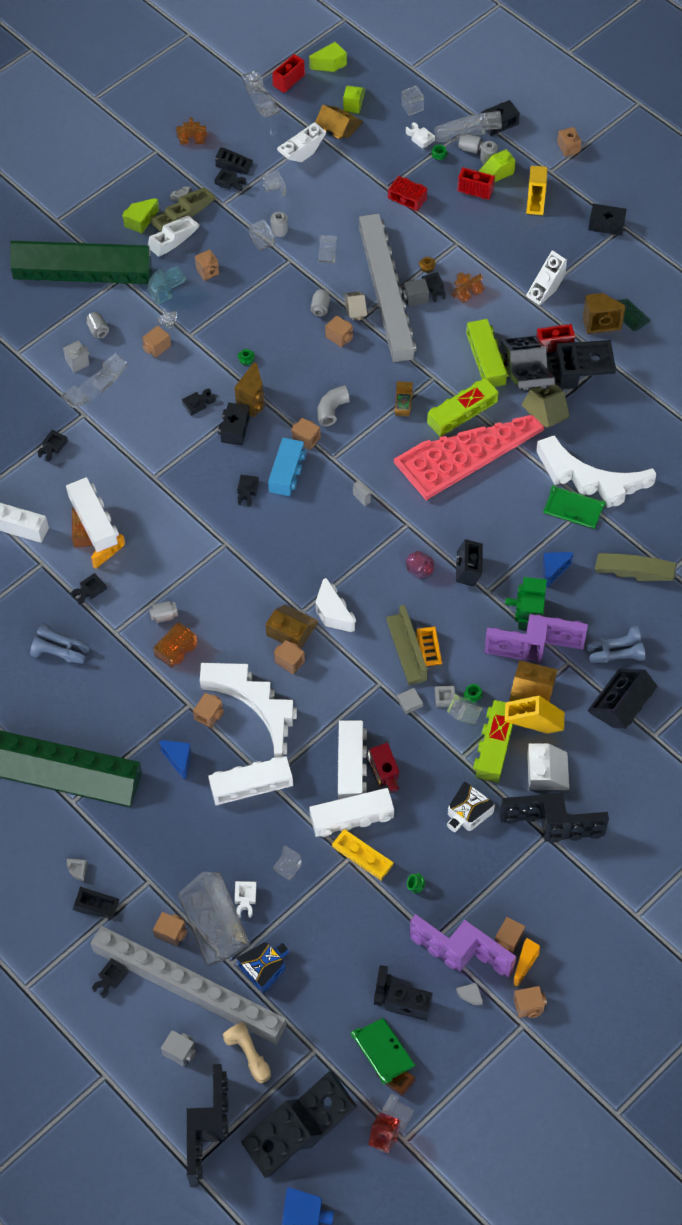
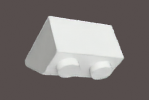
(547, 767)

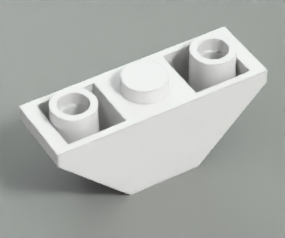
(303, 144)
(548, 278)
(333, 609)

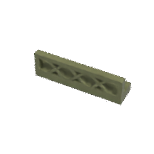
(407, 647)

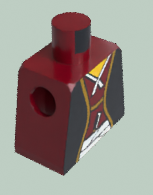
(381, 761)

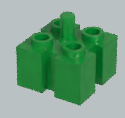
(529, 600)

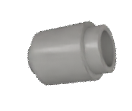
(470, 143)
(487, 150)
(279, 224)
(320, 303)
(97, 325)
(163, 611)

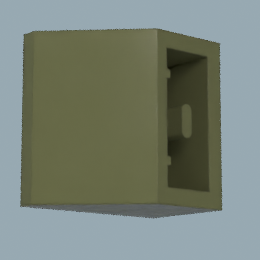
(547, 405)

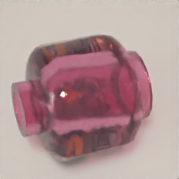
(420, 564)

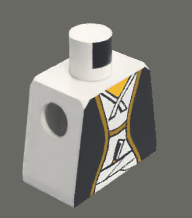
(468, 808)

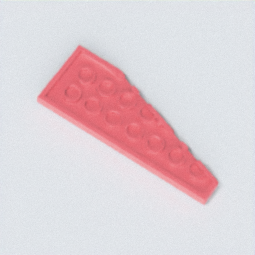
(446, 461)

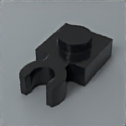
(228, 179)
(435, 285)
(195, 403)
(52, 443)
(246, 488)
(90, 587)
(111, 975)
(383, 981)

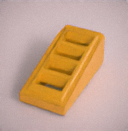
(100, 557)
(429, 631)
(528, 956)

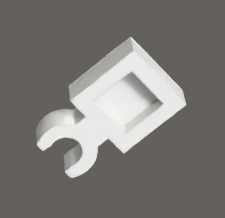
(421, 137)
(245, 895)

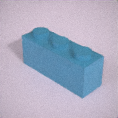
(287, 467)

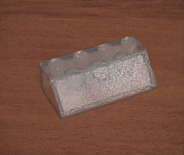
(213, 918)

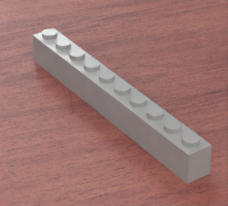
(386, 288)
(189, 985)

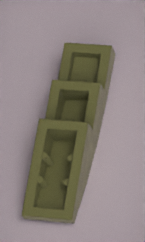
(187, 206)
(636, 566)

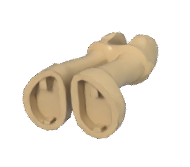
(258, 1067)

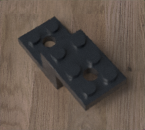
(575, 361)
(527, 362)
(553, 815)
(298, 1124)
(207, 1125)

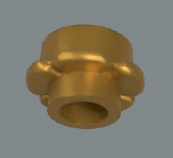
(427, 268)

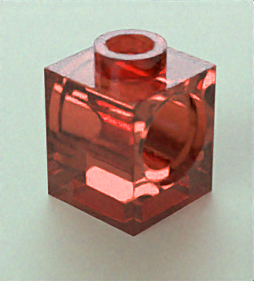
(384, 1132)

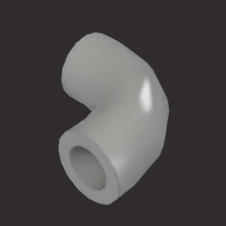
(329, 403)

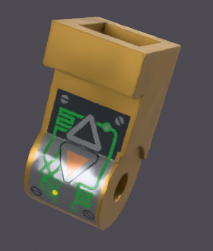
(403, 398)

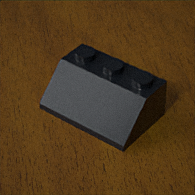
(623, 697)

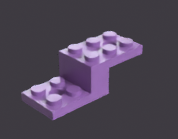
(539, 631)
(462, 946)

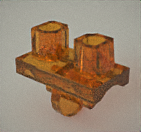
(191, 129)
(465, 285)

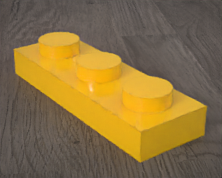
(362, 854)

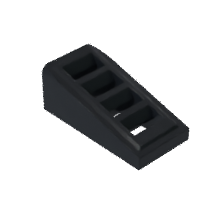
(223, 157)
(93, 910)

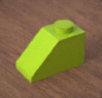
(328, 59)
(353, 99)
(500, 164)
(139, 214)

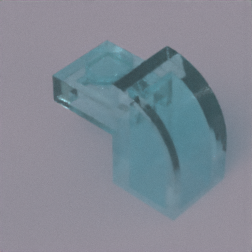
(162, 283)

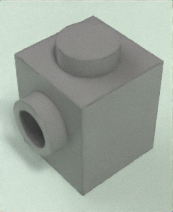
(76, 356)
(179, 1048)

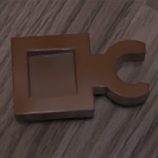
(401, 1083)

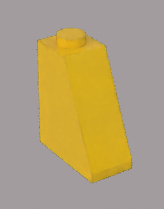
(536, 190)
(535, 714)

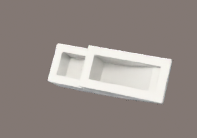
(172, 235)

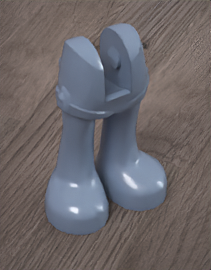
(41, 645)
(604, 645)

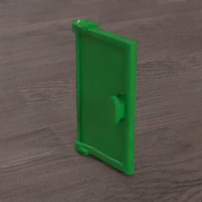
(584, 508)
(386, 1057)

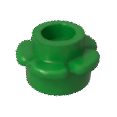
(439, 152)
(246, 357)
(473, 688)
(416, 883)

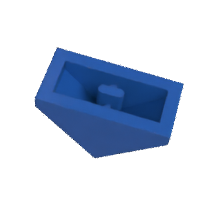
(555, 564)
(177, 754)

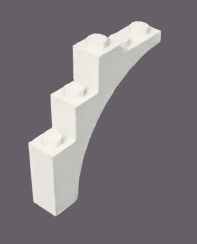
(587, 479)
(237, 682)

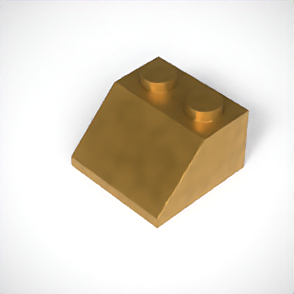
(337, 121)
(602, 313)
(250, 390)
(290, 625)
(533, 681)

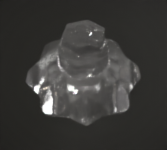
(167, 319)

